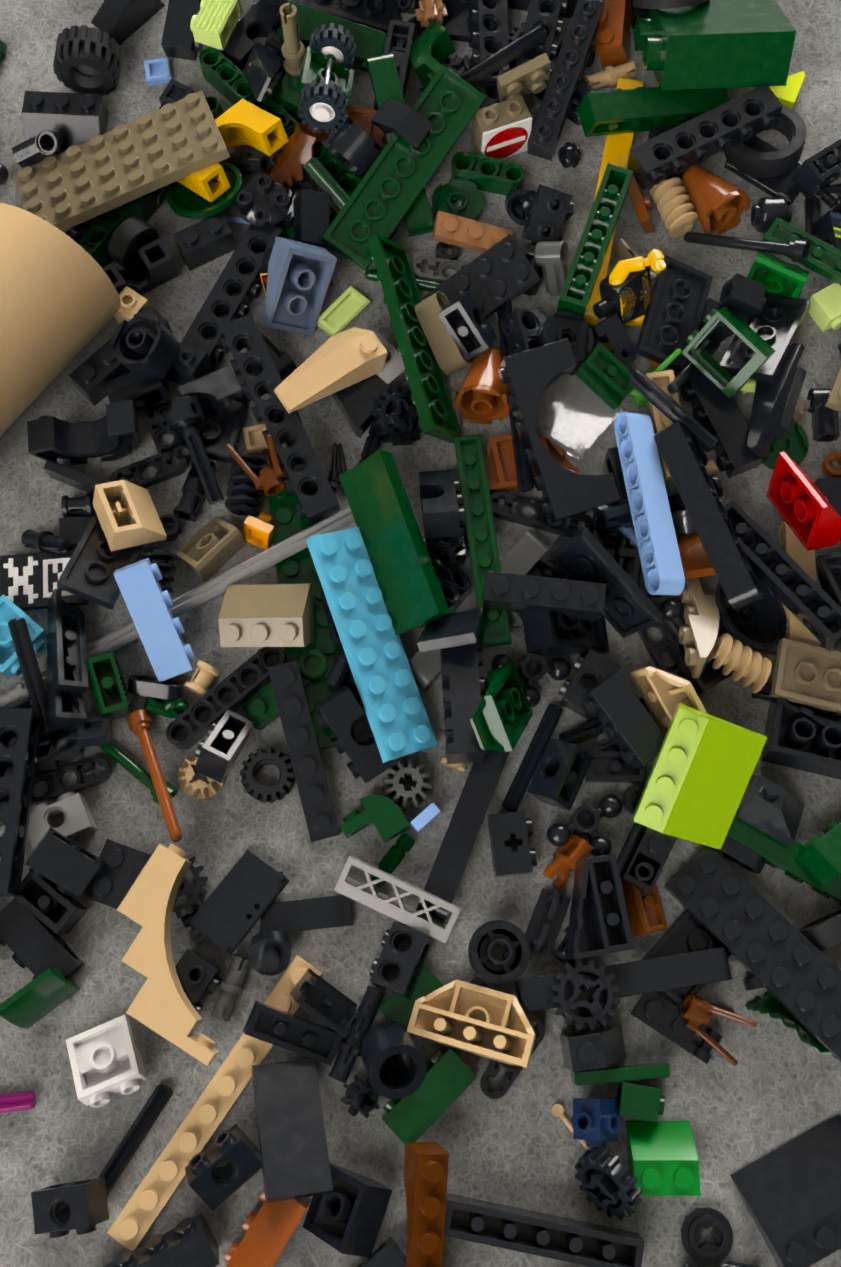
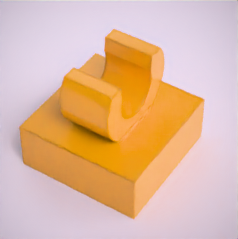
(259, 531)

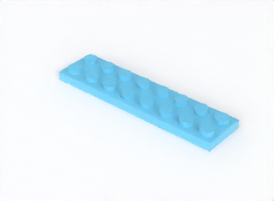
(371, 644)

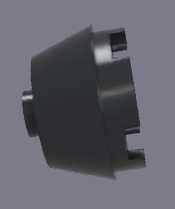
(499, 952)

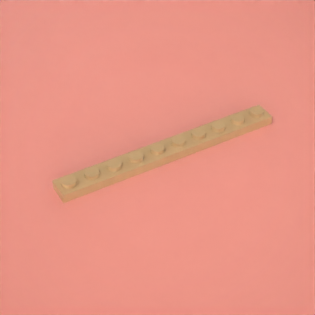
(201, 1121)

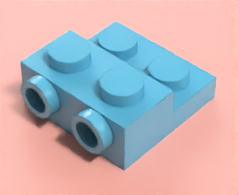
(8, 659)

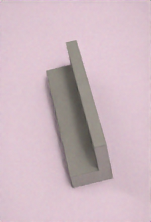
(394, 906)

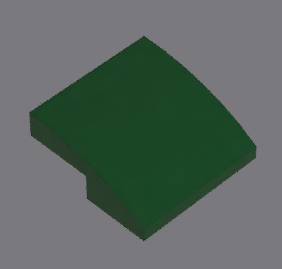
(38, 998)

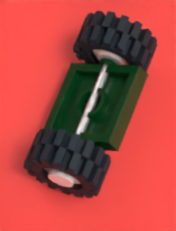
(326, 78)

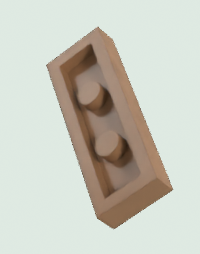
(467, 232)

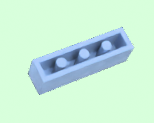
(154, 620)

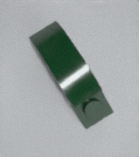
(430, 52)

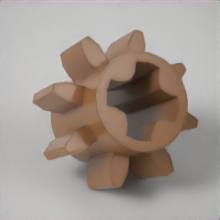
(430, 12)

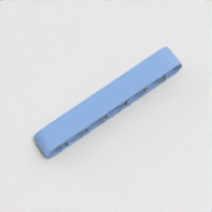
(649, 504)

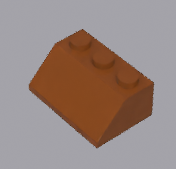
(267, 1233)

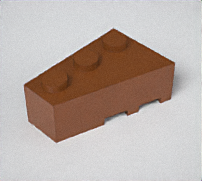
(614, 33)

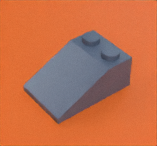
(296, 285)

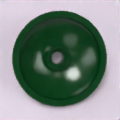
(193, 206)

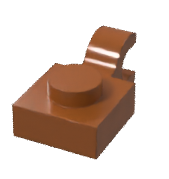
(566, 859)

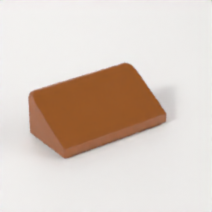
(643, 909)

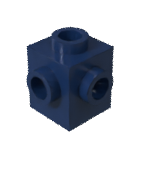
(595, 1121)

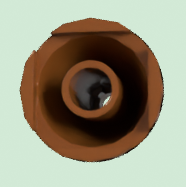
(714, 199)
(481, 392)

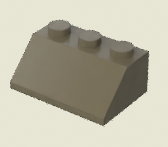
(267, 616)

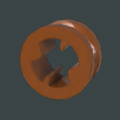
(827, 470)

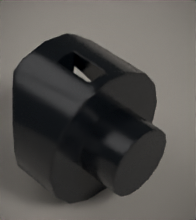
(519, 203)
(270, 952)

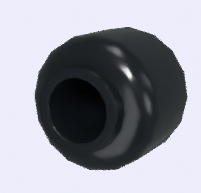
(767, 210)

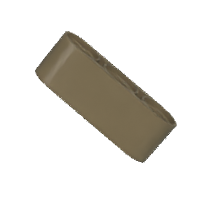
(442, 344)

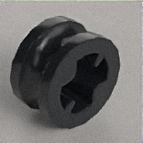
(439, 251)

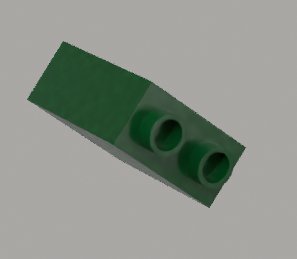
(716, 44)

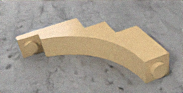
(161, 999)

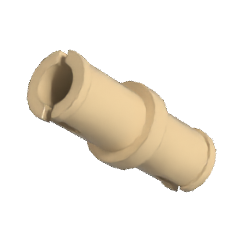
(610, 75)

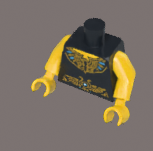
(628, 289)

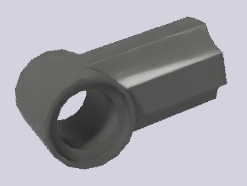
(553, 259)

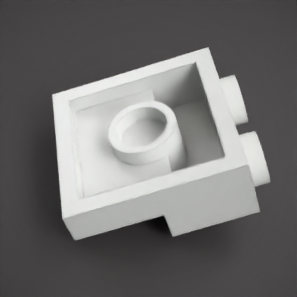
(105, 1062)

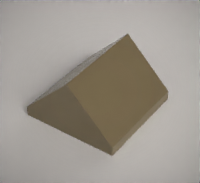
(211, 548)

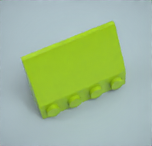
(699, 777)

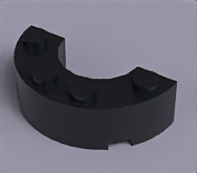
(104, 438)

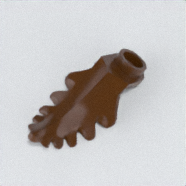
(295, 155)

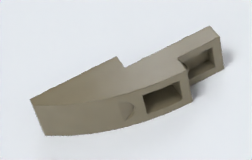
(700, 625)

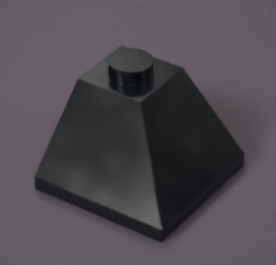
(771, 809)

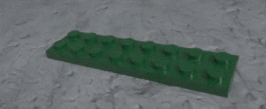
(402, 170)
(421, 368)

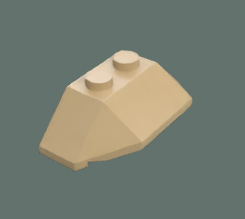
(663, 693)
(475, 1022)

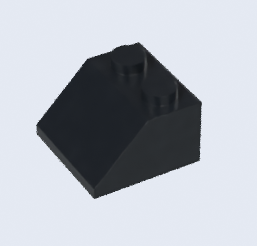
(350, 1214)

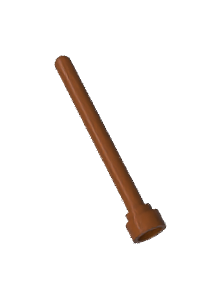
(140, 724)

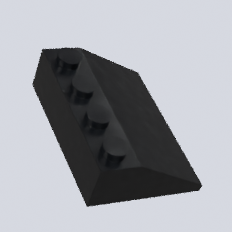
(797, 1196)

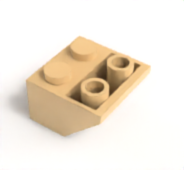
(127, 515)

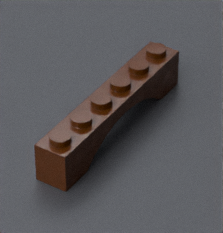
(426, 1195)

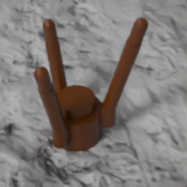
(270, 477)
(700, 1011)

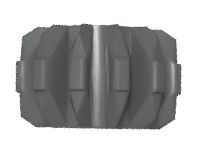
(417, 778)

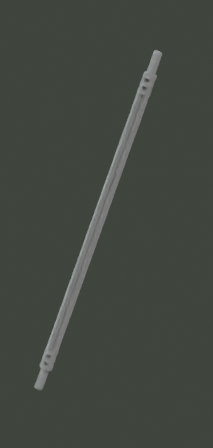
(207, 590)

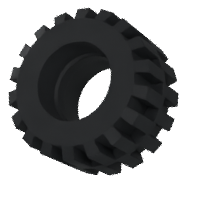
(87, 60)

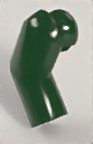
(166, 708)

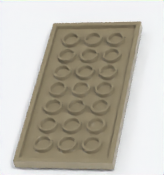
(123, 163)

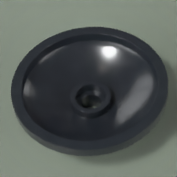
(756, 625)

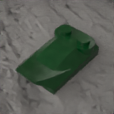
(502, 711)

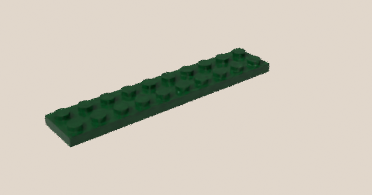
(299, 570)

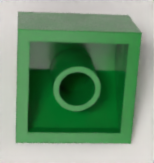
(778, 275)
(663, 1158)

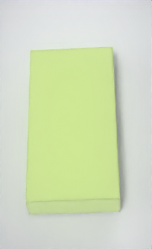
(343, 312)

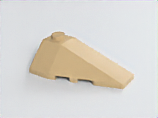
(332, 367)

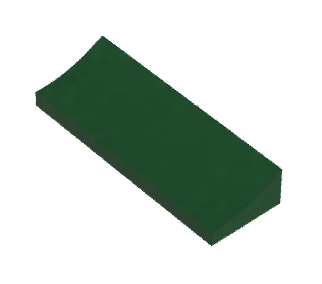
(394, 543)

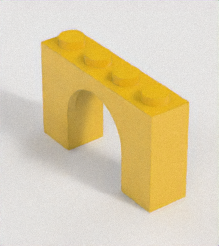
(238, 126)

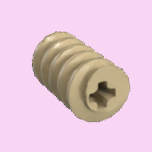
(674, 207)
(742, 661)

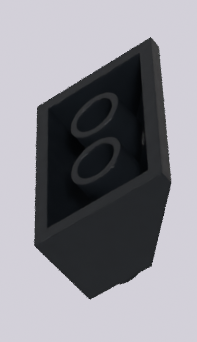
(73, 114)

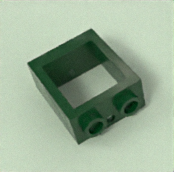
(710, 367)

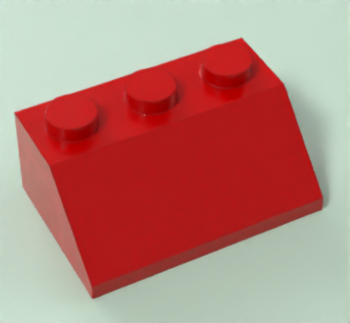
(803, 505)

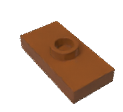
(641, 205)

